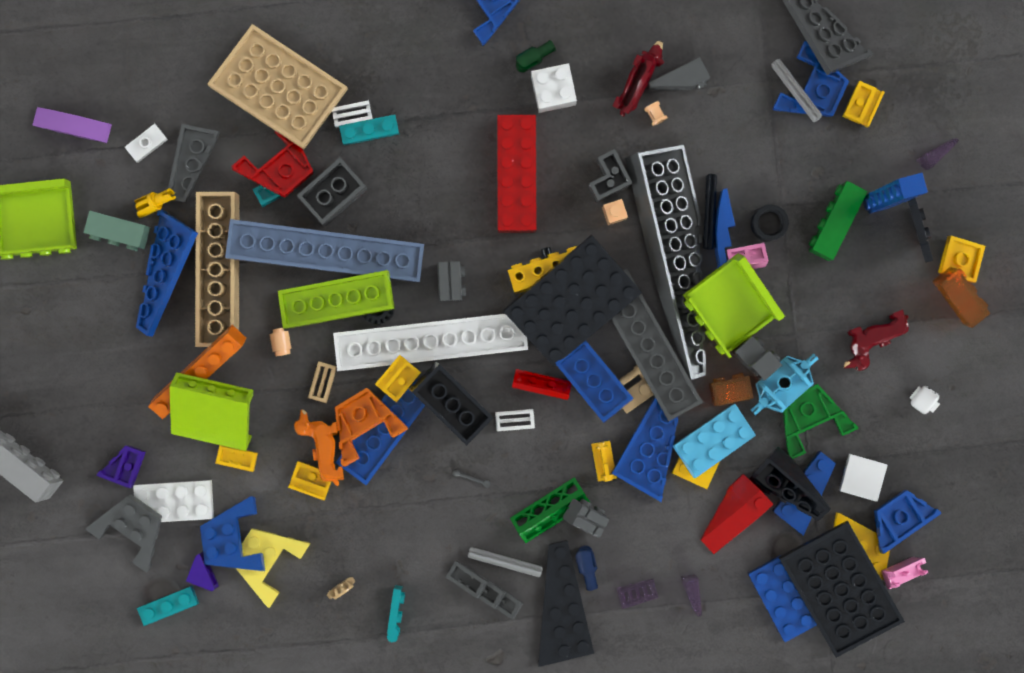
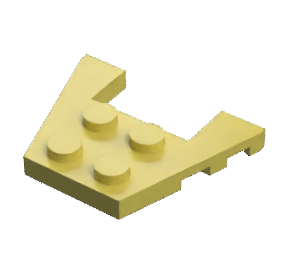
(271, 547)

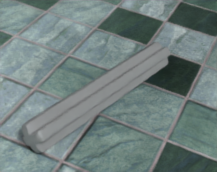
(796, 90)
(505, 562)

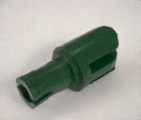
(533, 56)

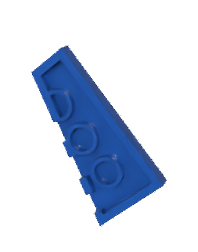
(818, 473)

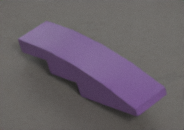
(72, 125)

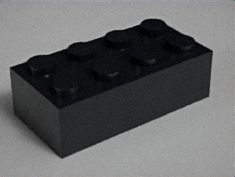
(451, 403)

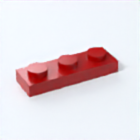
(541, 384)

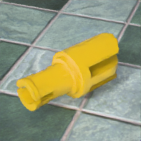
(153, 202)

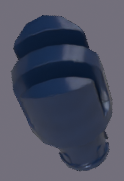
(587, 566)

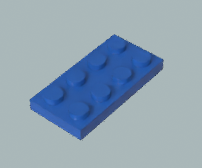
(594, 381)
(781, 599)

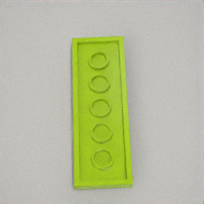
(336, 299)

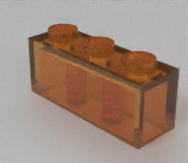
(961, 296)

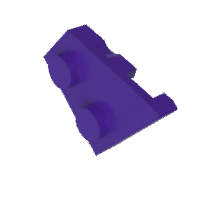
(124, 467)

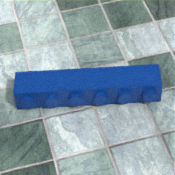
(895, 193)

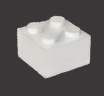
(553, 88)

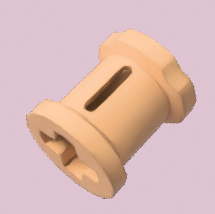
(655, 113)

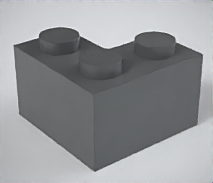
(614, 177)
(756, 359)

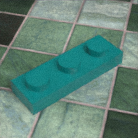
(369, 130)
(168, 605)

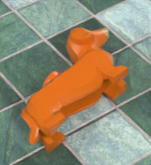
(325, 446)

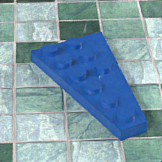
(164, 267)
(648, 453)

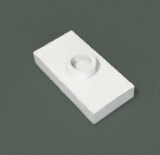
(146, 143)

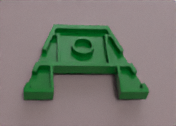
(810, 411)

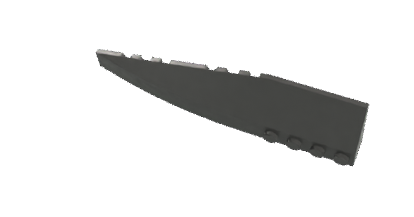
(672, 240)

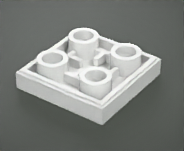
(863, 477)

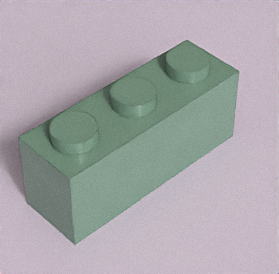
(116, 231)

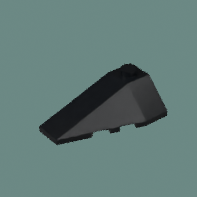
(785, 479)

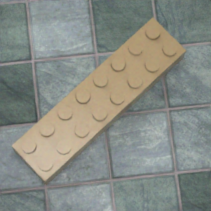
(215, 275)

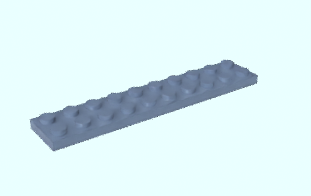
(323, 250)

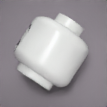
(924, 399)

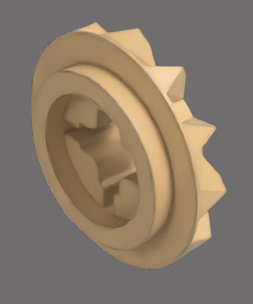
(341, 588)

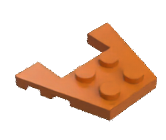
(360, 415)

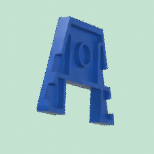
(496, 13)
(822, 89)
(223, 541)

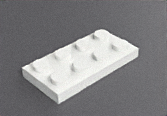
(178, 499)

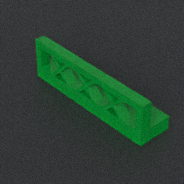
(550, 516)

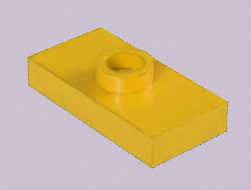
(236, 458)

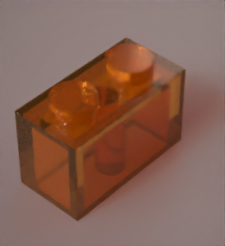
(730, 390)

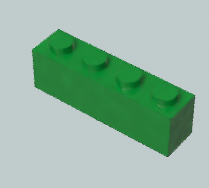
(837, 221)

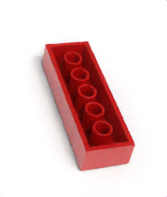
(516, 173)

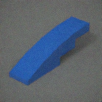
(723, 221)

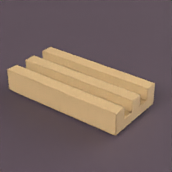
(329, 385)

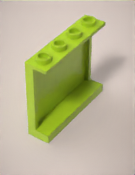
(36, 219)
(732, 304)
(210, 411)

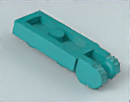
(395, 615)

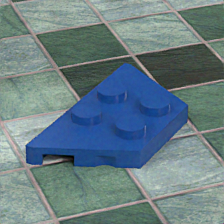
(901, 518)

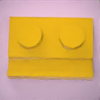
(863, 104)
(398, 378)
(308, 481)

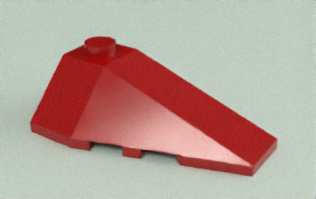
(736, 512)

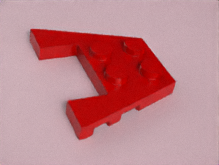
(282, 172)

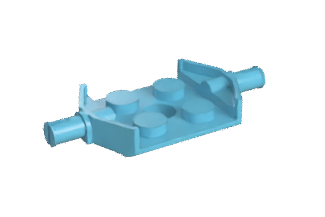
(775, 397)

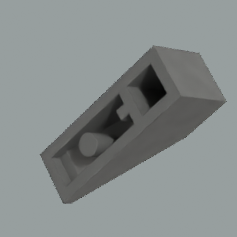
(683, 78)

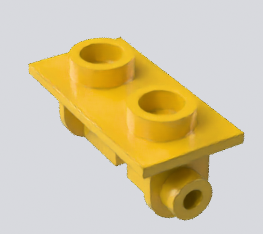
(603, 461)

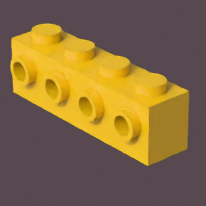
(526, 275)

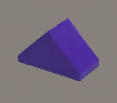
(202, 574)

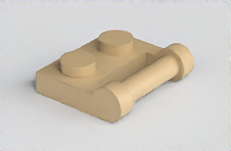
(639, 391)

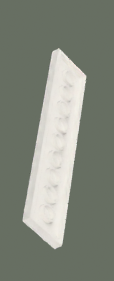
(428, 341)

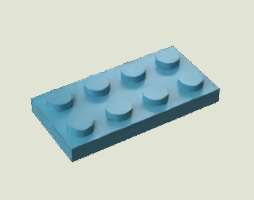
(714, 440)

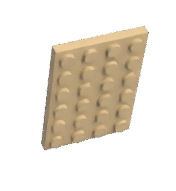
(277, 86)

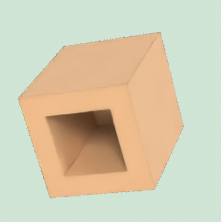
(615, 212)

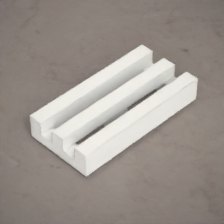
(348, 107)
(531, 419)

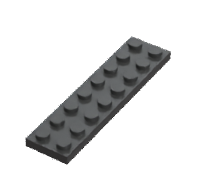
(655, 358)

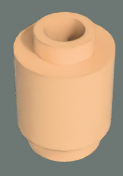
(280, 342)

